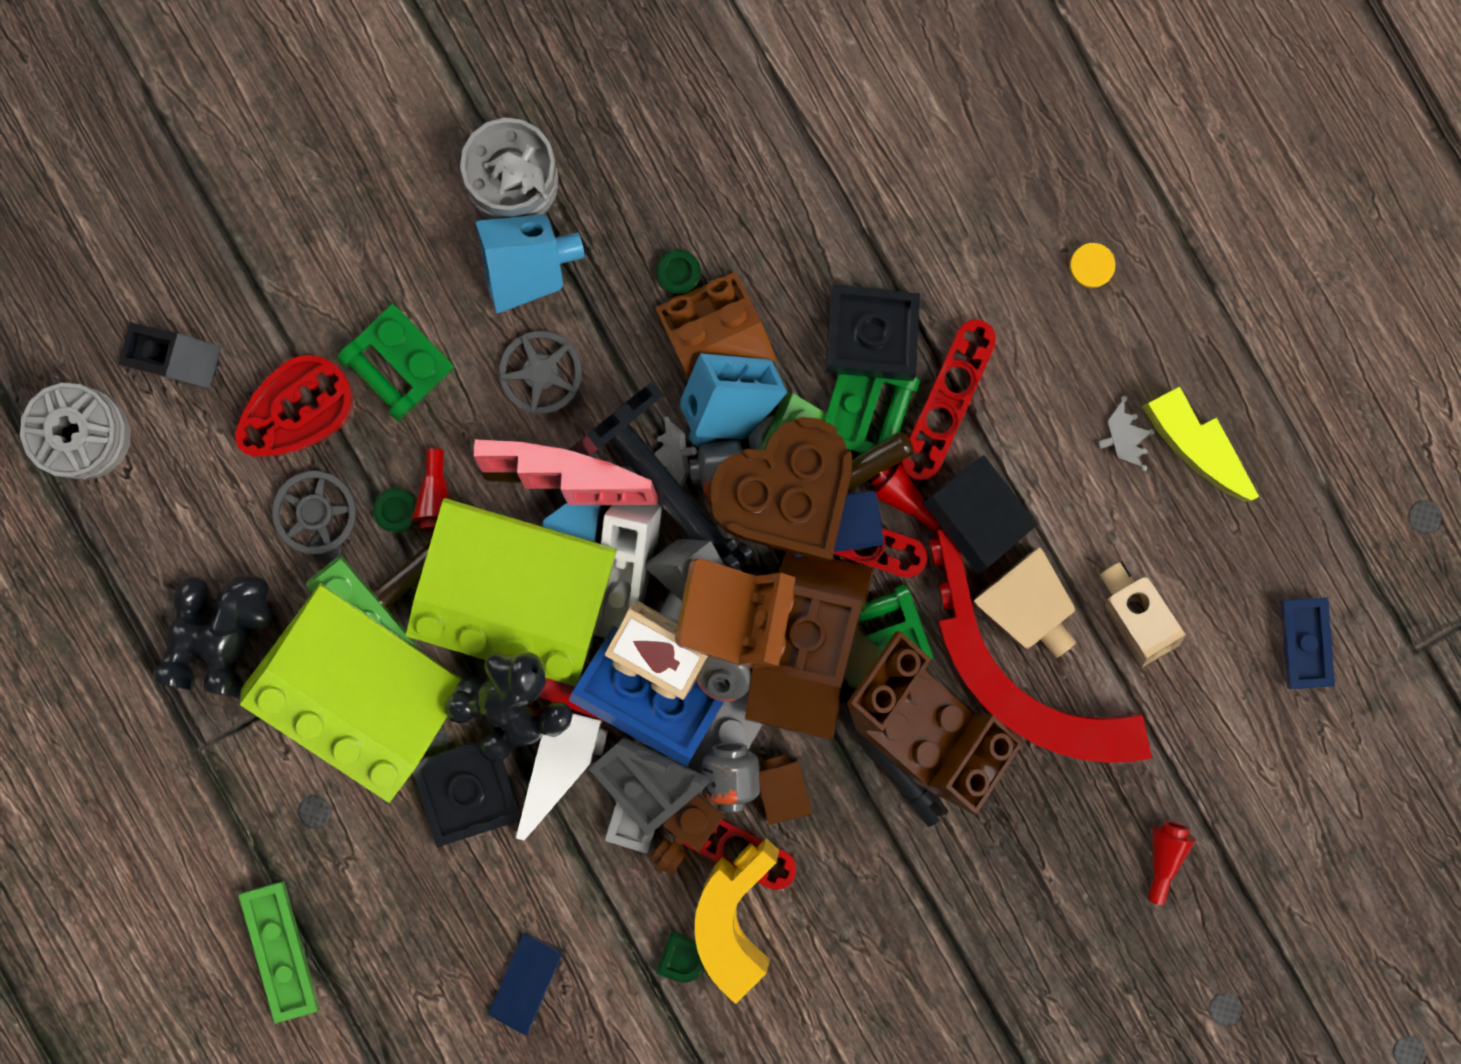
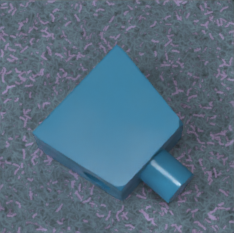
(524, 258)
(729, 396)

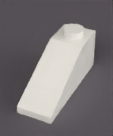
(635, 536)
(558, 766)

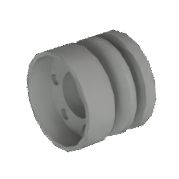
(491, 142)
(88, 453)

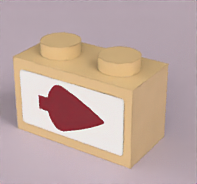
(648, 648)

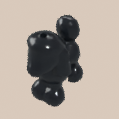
(239, 607)
(505, 704)

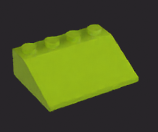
(510, 590)
(351, 692)

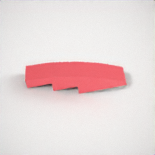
(579, 476)

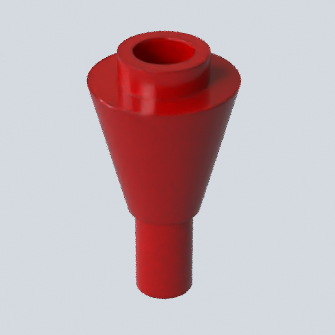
(432, 491)
(899, 491)
(1170, 848)

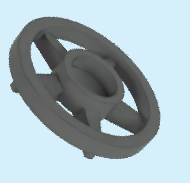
(540, 372)
(314, 512)

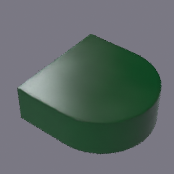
(680, 959)

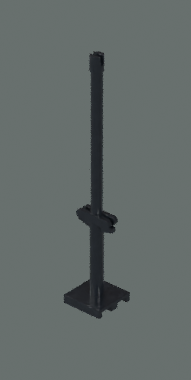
(697, 526)

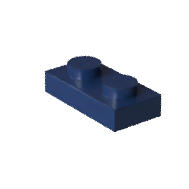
(1307, 643)

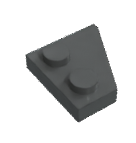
(646, 783)

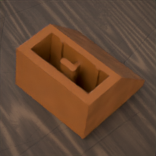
(714, 322)

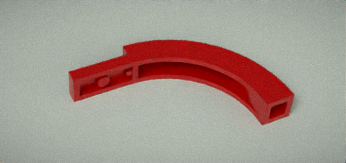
(1079, 737)

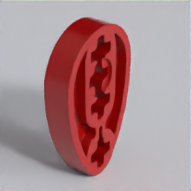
(286, 384)

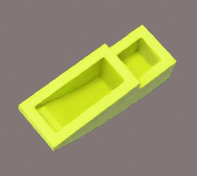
(1200, 446)

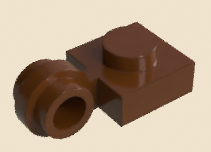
(691, 825)

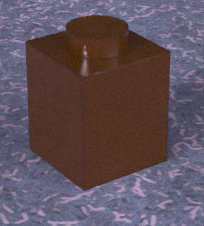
(783, 789)

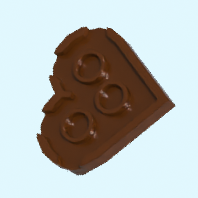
(788, 491)

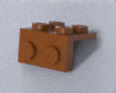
(735, 614)

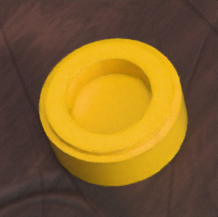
(1092, 265)

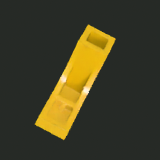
(721, 944)

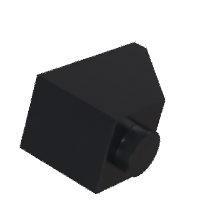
(170, 355)

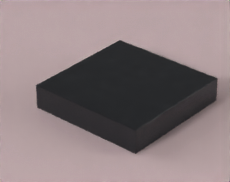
(872, 333)
(980, 514)
(465, 793)

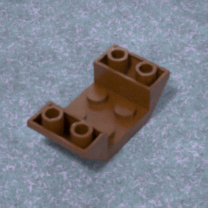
(819, 637)
(930, 729)

